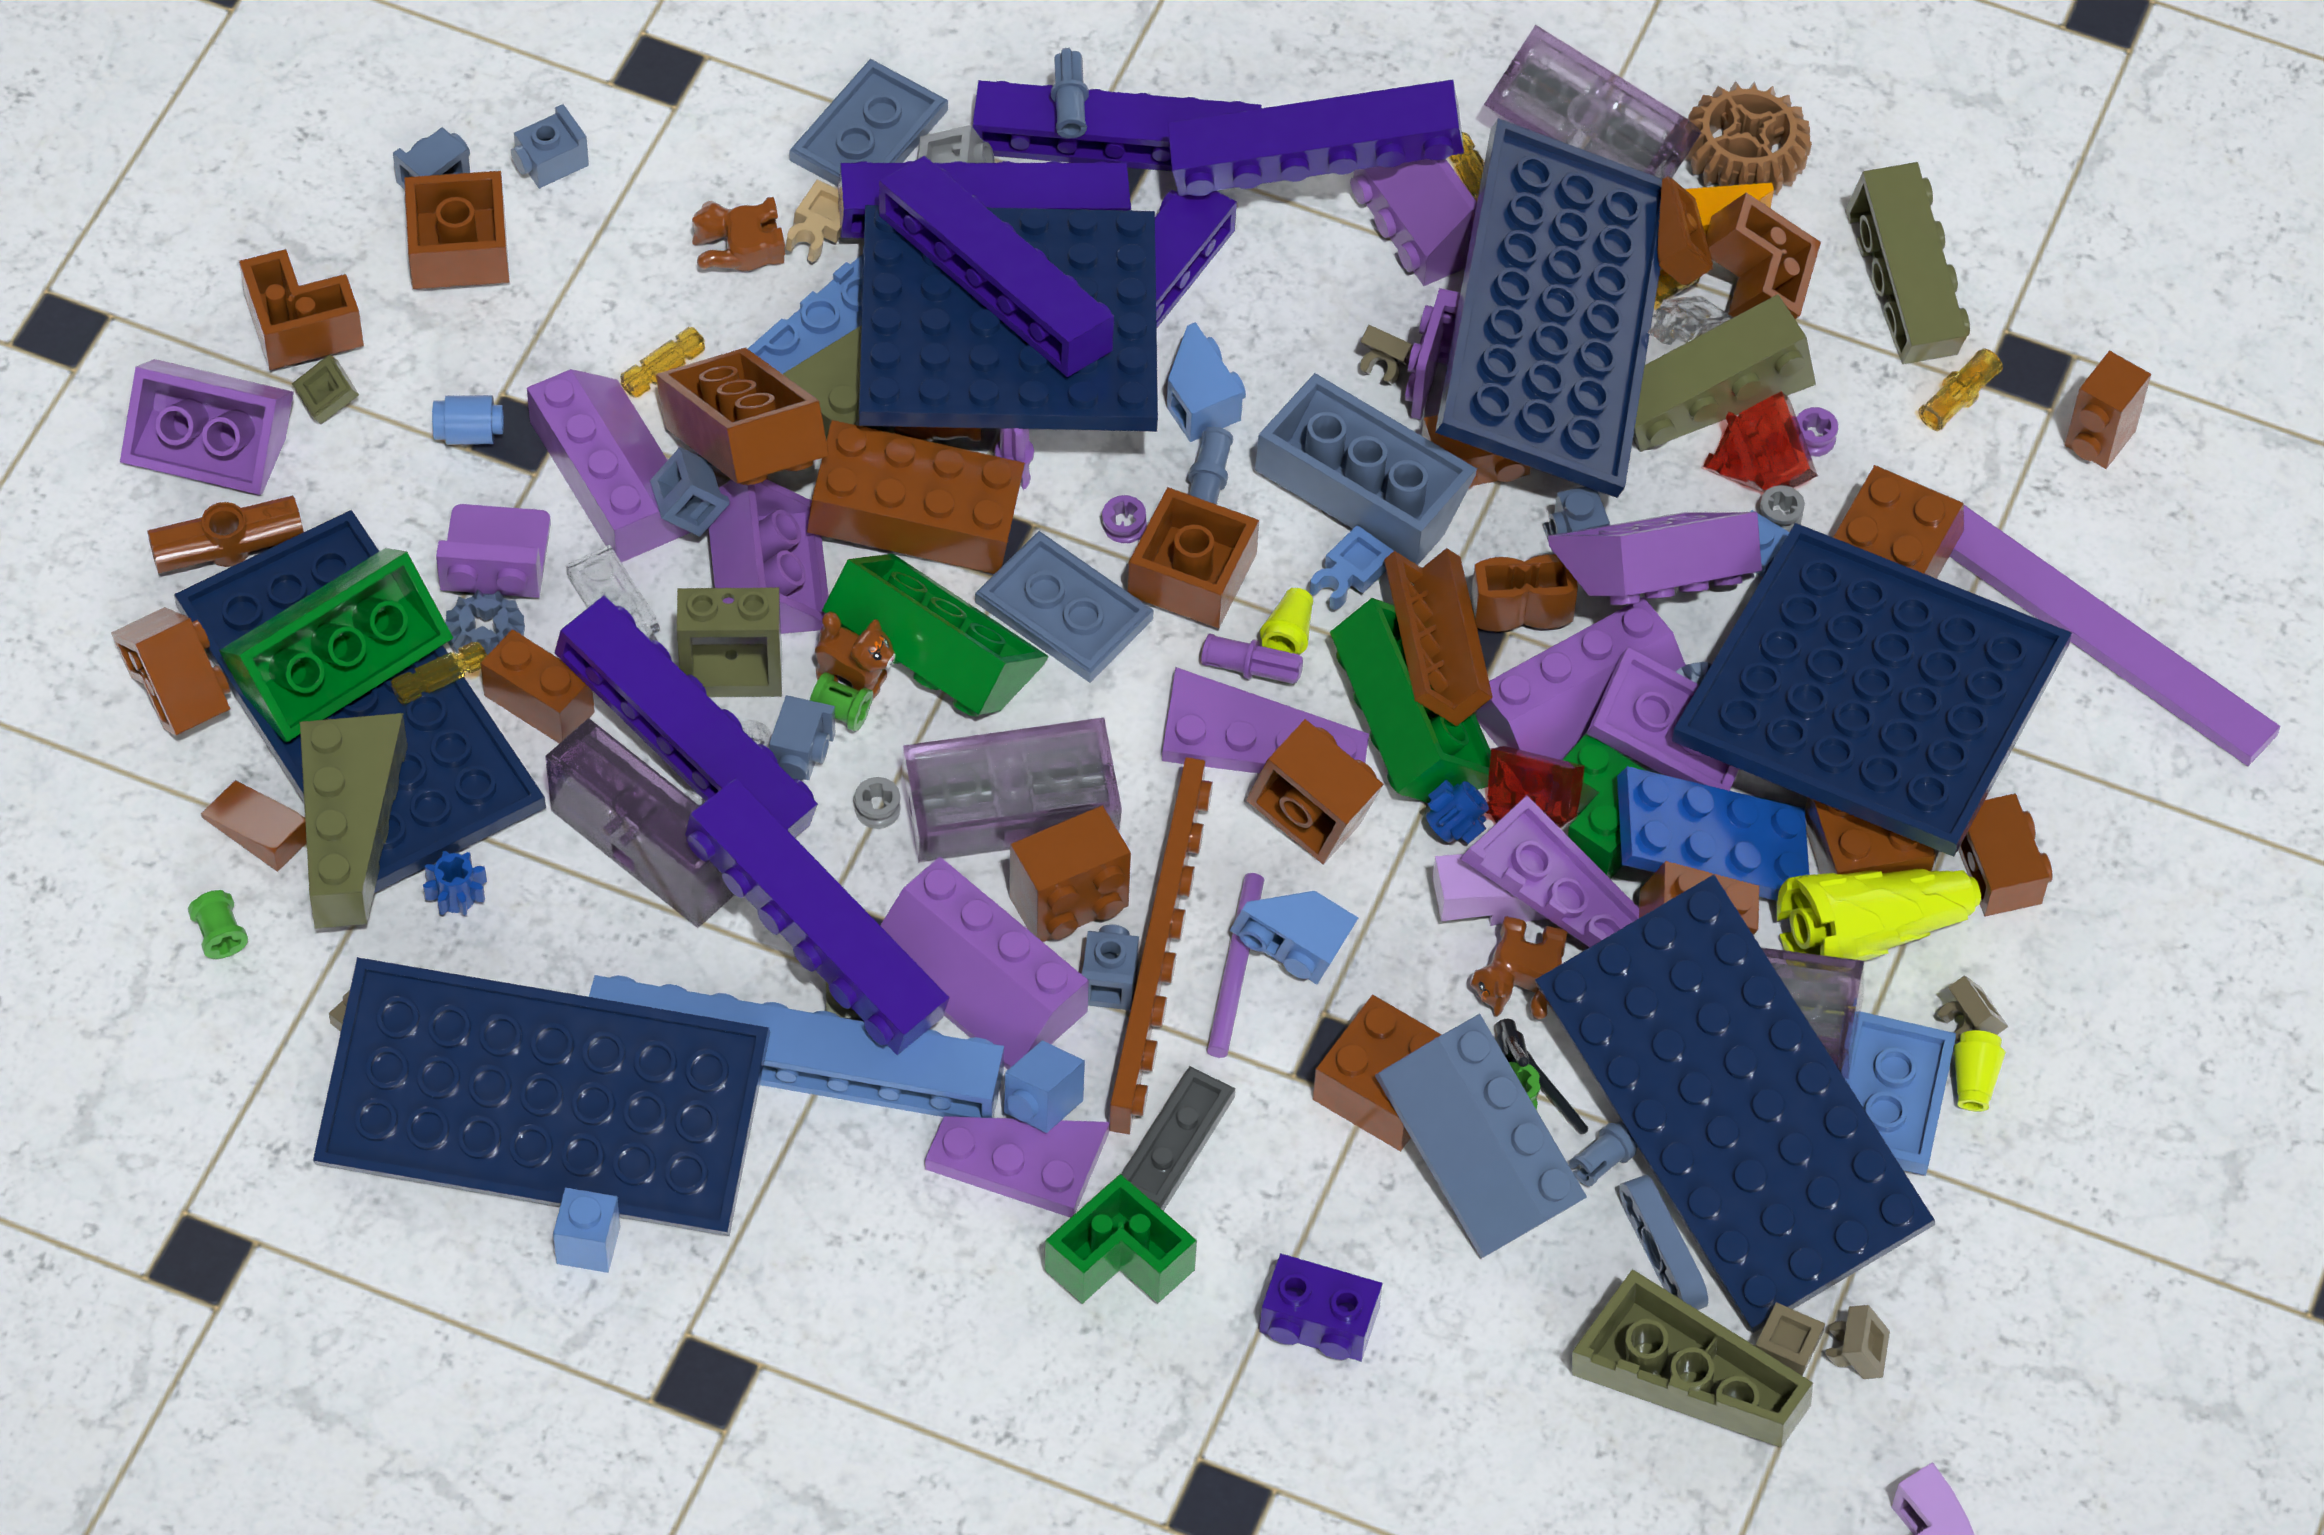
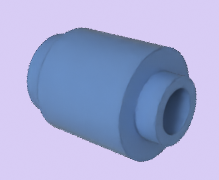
(467, 419)

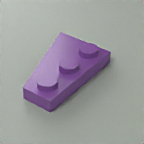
(1020, 1159)

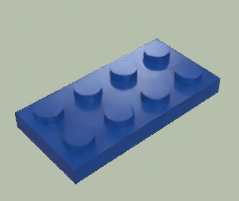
(1710, 830)

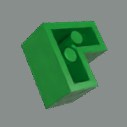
(1598, 820)
(1124, 1234)

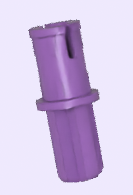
(1015, 445)
(1251, 659)

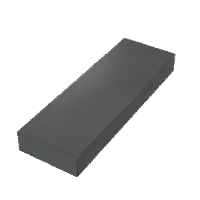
(1178, 1135)

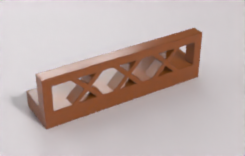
(1439, 635)

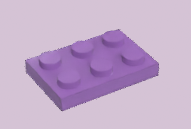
(1640, 717)

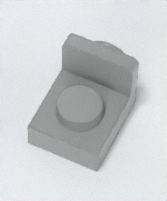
(956, 145)

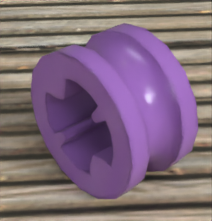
(1824, 423)
(1127, 505)

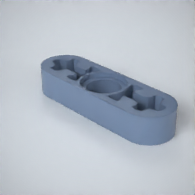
(1662, 1241)

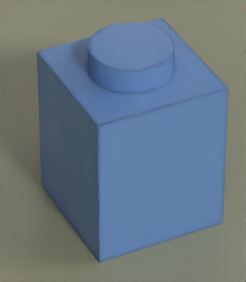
(1044, 1086)
(586, 1230)

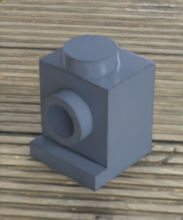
(550, 148)
(435, 155)
(688, 492)
(1576, 511)
(802, 735)
(1111, 967)

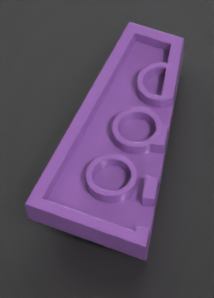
(1237, 727)
(1551, 874)

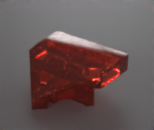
(1763, 447)
(1547, 781)

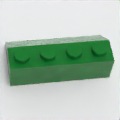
(935, 633)
(337, 642)
(1413, 740)

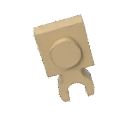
(816, 219)

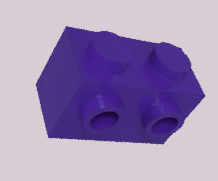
(1320, 1308)

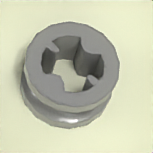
(1787, 499)
(864, 808)

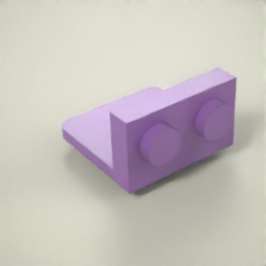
(1434, 348)
(494, 550)

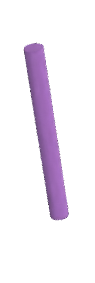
(1233, 976)

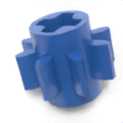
(1457, 811)
(454, 883)

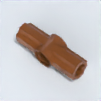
(204, 541)

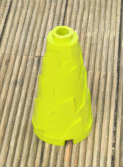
(1871, 910)

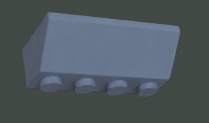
(1363, 468)
(1480, 1136)

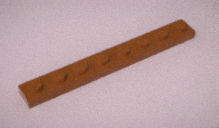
(1157, 962)

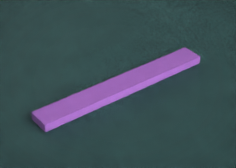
(2113, 640)

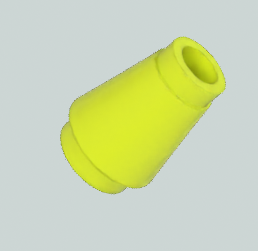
(1289, 623)
(1977, 1068)

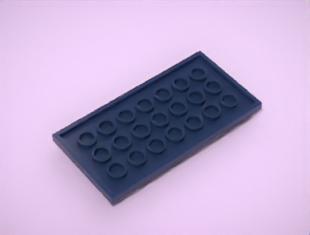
(1554, 310)
(458, 766)
(542, 1094)
(1734, 1102)

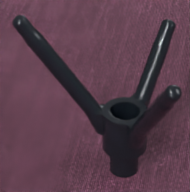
(1514, 1048)

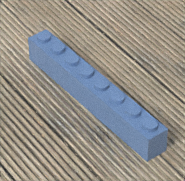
(838, 1056)

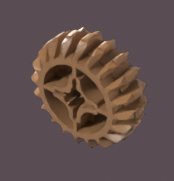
(1751, 126)

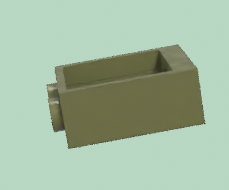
(731, 668)

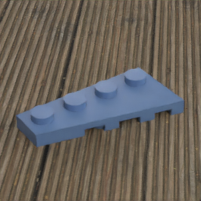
(818, 322)

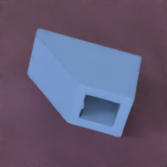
(1201, 387)
(1296, 930)

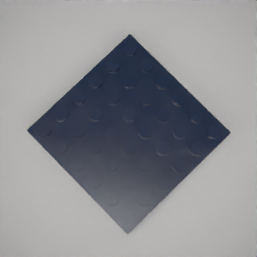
(952, 363)
(1873, 688)

